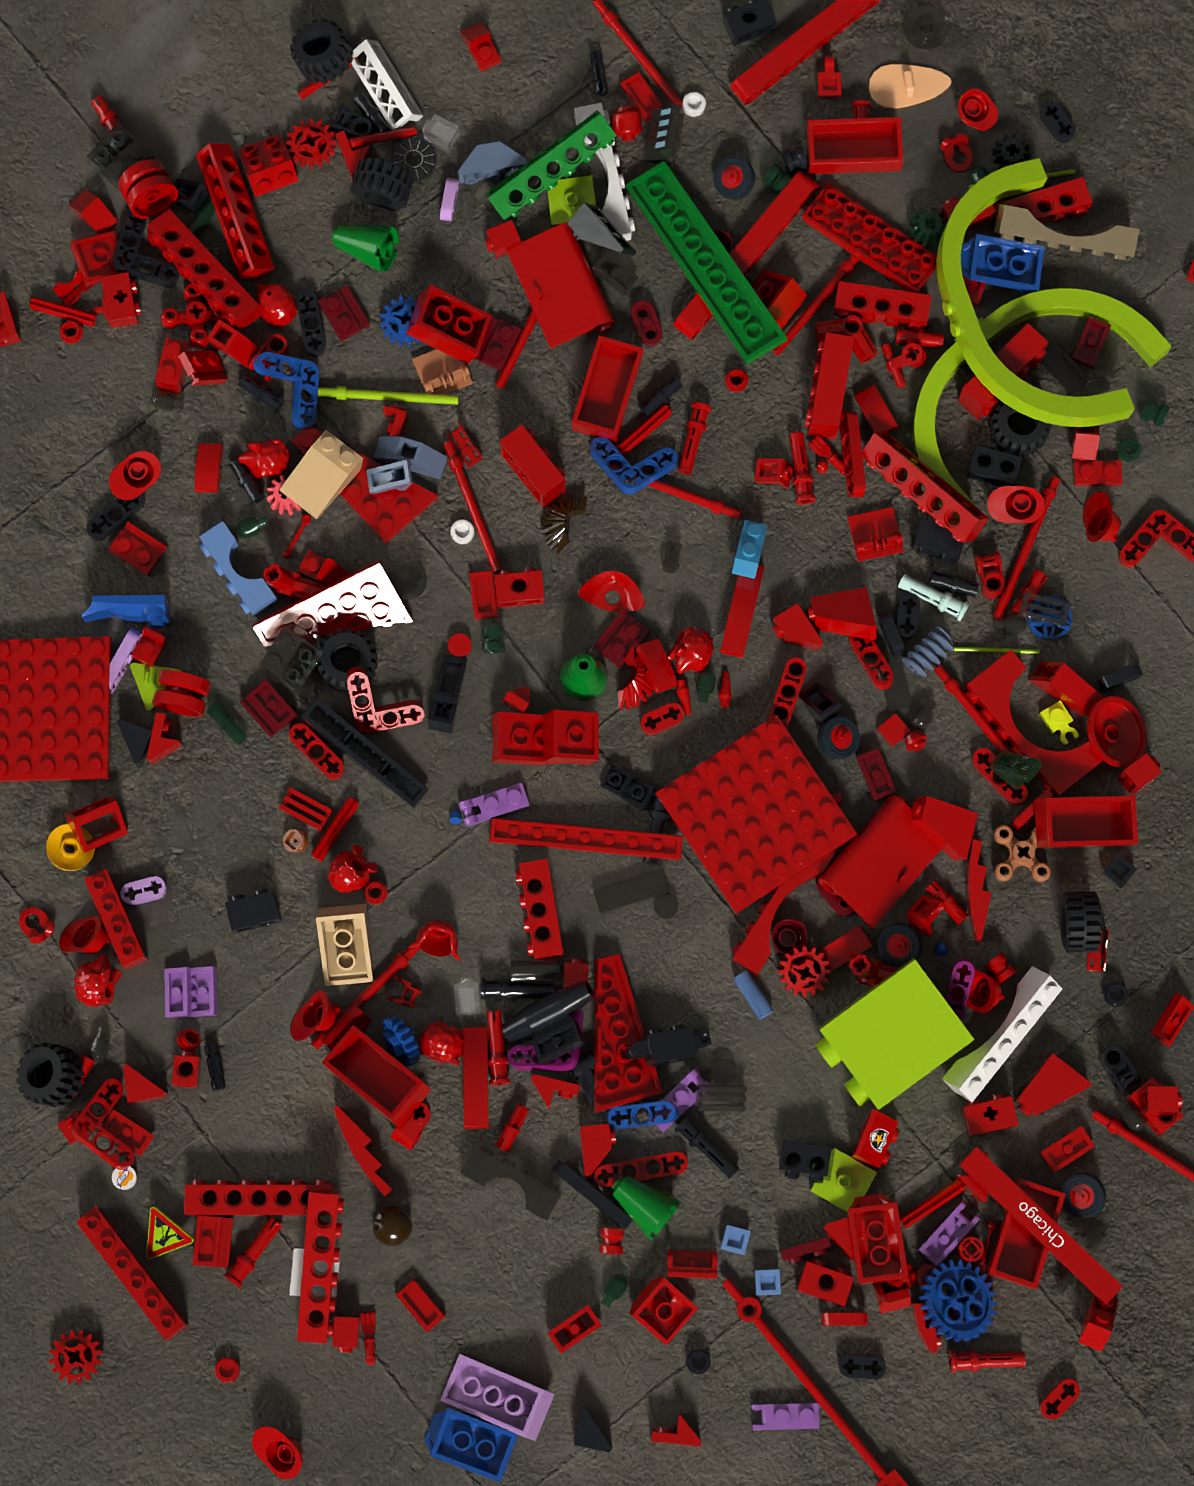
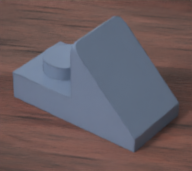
(389, 477)

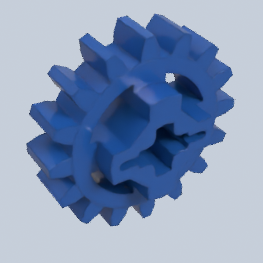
(396, 319)
(400, 1041)

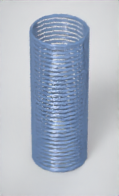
(753, 990)

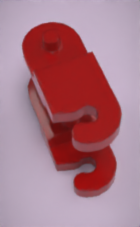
(401, 1001)

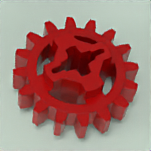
(300, 148)
(795, 966)
(82, 1347)

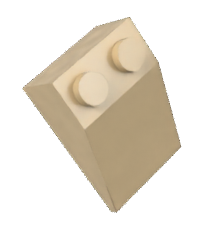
(322, 474)
(345, 944)

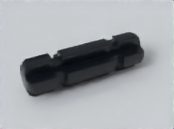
(598, 72)
(214, 1066)

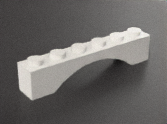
(616, 204)
(975, 1070)

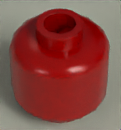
(626, 123)

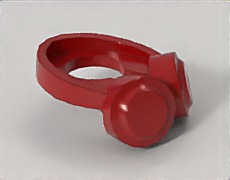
(962, 142)
(32, 933)

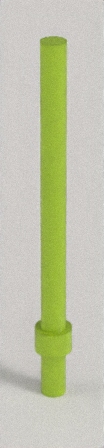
(343, 393)

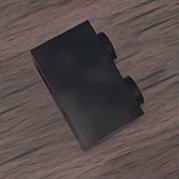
(936, 542)
(252, 911)

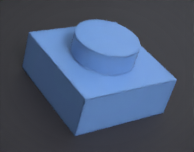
(735, 1240)
(767, 1282)

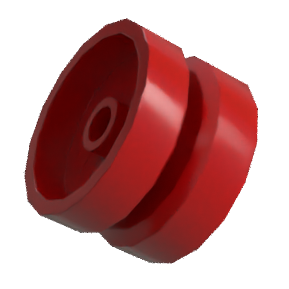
(148, 189)
(181, 693)

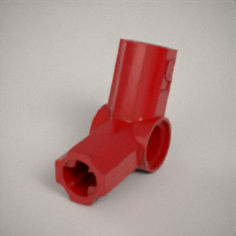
(862, 344)
(290, 583)
(870, 971)

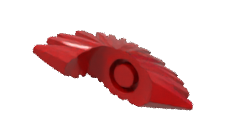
(636, 684)

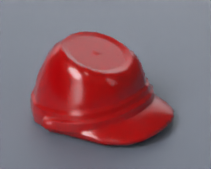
(977, 109)

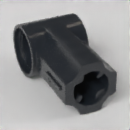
(585, 1074)

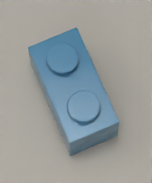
(749, 549)

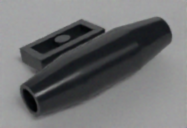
(551, 1022)

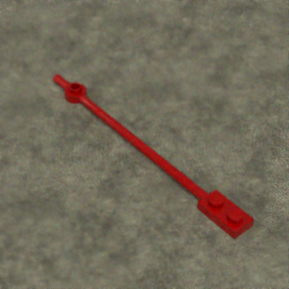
(886, 1479)

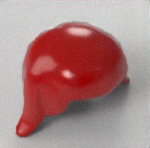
(437, 939)

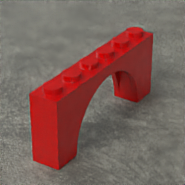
(992, 694)

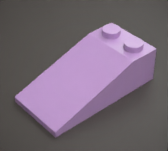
(497, 1397)

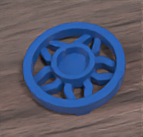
(1047, 625)

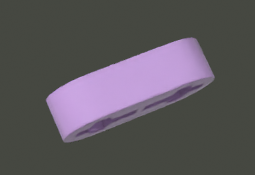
(449, 199)
(144, 896)

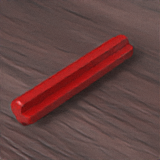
(63, 311)
(644, 429)
(335, 829)
(932, 1203)

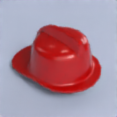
(134, 475)
(1015, 504)
(1100, 519)
(85, 936)
(984, 991)
(313, 1016)
(278, 1451)

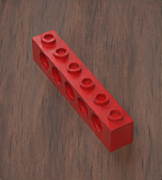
(235, 211)
(169, 226)
(971, 518)
(196, 1204)
(132, 1273)
(308, 1328)

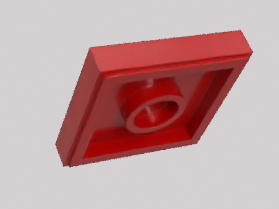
(95, 256)

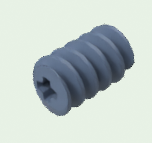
(928, 652)

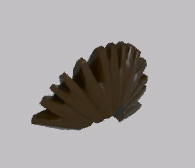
(559, 519)

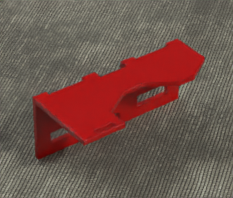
(63, 289)
(461, 443)
(1097, 955)

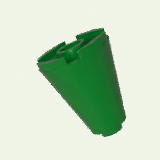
(368, 244)
(583, 677)
(645, 1204)

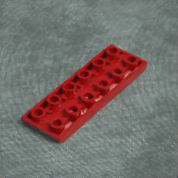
(870, 239)

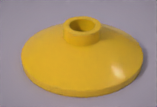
(60, 839)

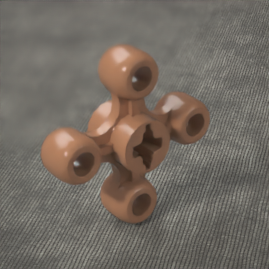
(1014, 861)

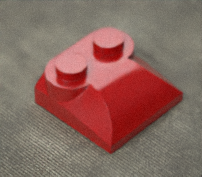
(662, 1309)

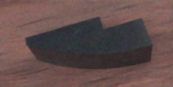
(447, 694)

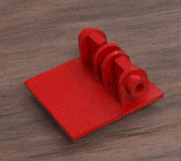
(875, 534)

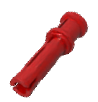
(695, 427)
(802, 478)
(497, 1059)
(246, 1262)
(974, 1360)

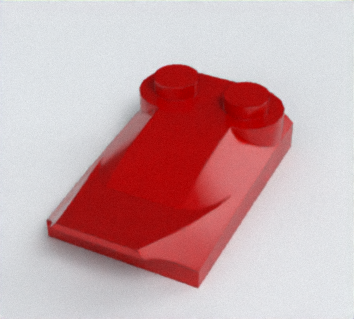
(877, 1239)

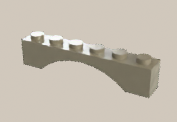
(1021, 223)

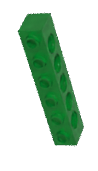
(554, 153)

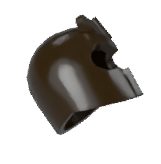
(392, 1226)

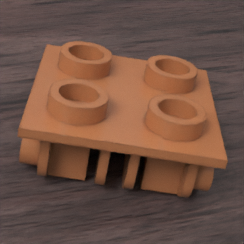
(441, 372)

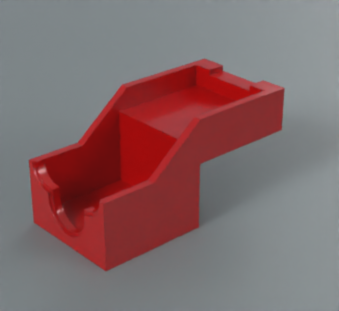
(546, 738)

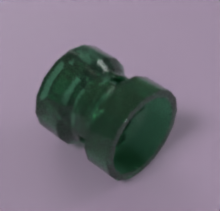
(776, 179)
(1153, 412)
(493, 639)

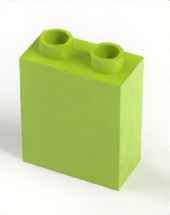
(893, 1036)

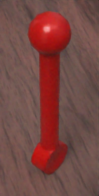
(306, 519)
(991, 1226)

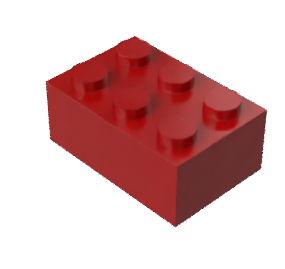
(449, 324)
(533, 465)

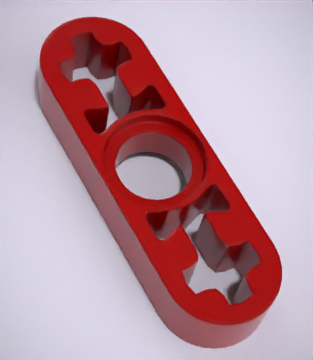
(885, 669)
(299, 743)
(989, 777)

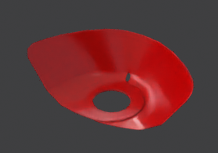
(598, 586)

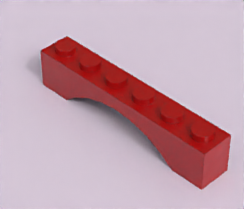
(756, 947)

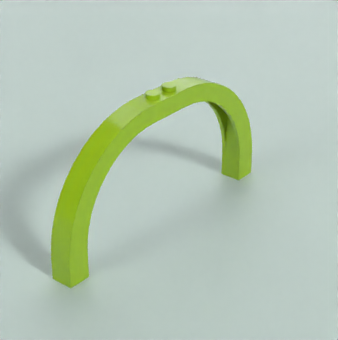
(1062, 301)
(964, 325)

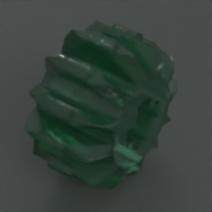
(927, 218)

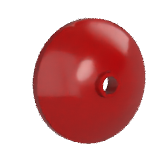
(1117, 731)

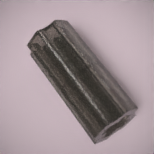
(535, 970)

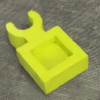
(1057, 719)

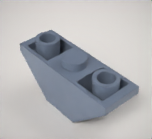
(490, 162)
(421, 457)

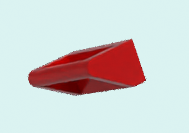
(91, 812)

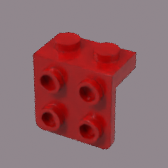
(268, 165)

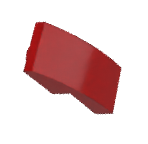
(875, 410)
(208, 467)
(659, 668)
(846, 947)
(928, 1335)

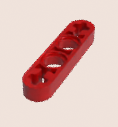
(852, 454)
(640, 1166)

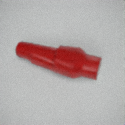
(725, 690)
(684, 696)

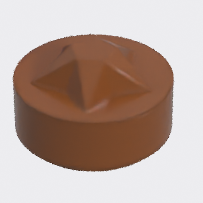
(295, 840)

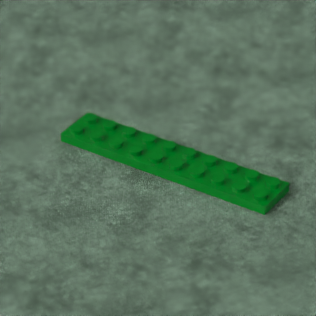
(706, 263)

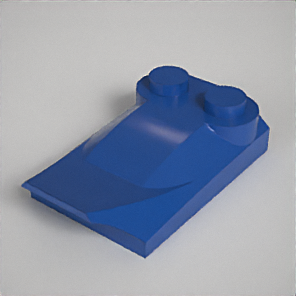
(1003, 263)
(137, 608)
(470, 1443)

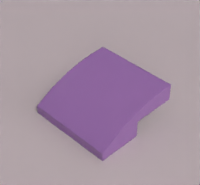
(191, 992)

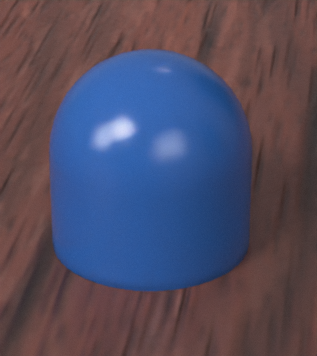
(455, 817)
(941, 949)

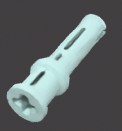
(944, 602)

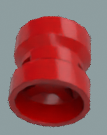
(1000, 968)
(611, 1241)
(967, 1252)

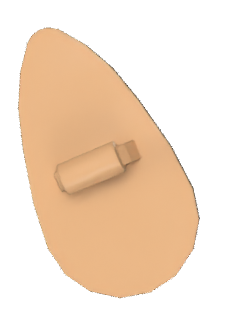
(906, 85)

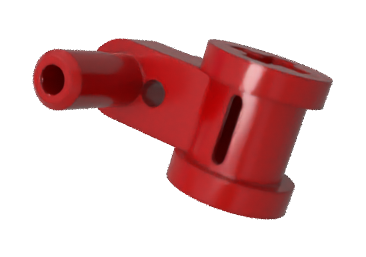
(895, 364)

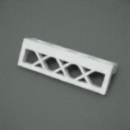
(393, 83)

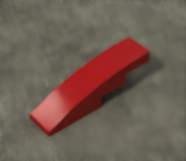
(741, 614)
(977, 899)
(475, 1078)
(358, 1143)

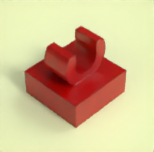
(65, 1127)

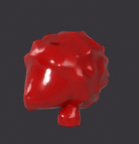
(276, 304)
(266, 458)
(692, 650)
(350, 870)
(95, 982)
(442, 1043)

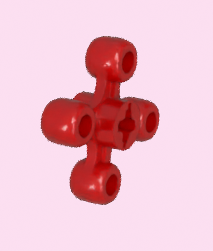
(171, 317)

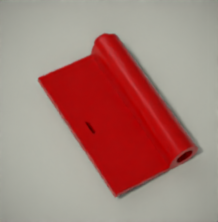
(559, 272)
(875, 859)

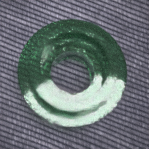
(1129, 443)

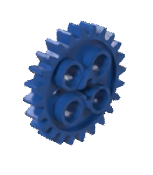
(977, 1297)

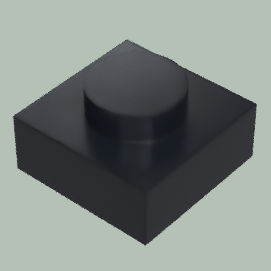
(1119, 871)

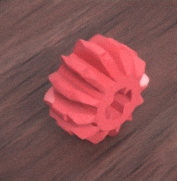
(277, 499)

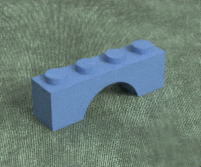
(221, 546)

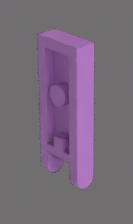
(947, 1235)
(787, 1416)

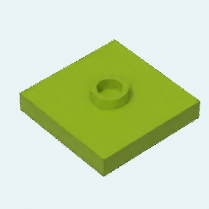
(568, 198)
(847, 1181)

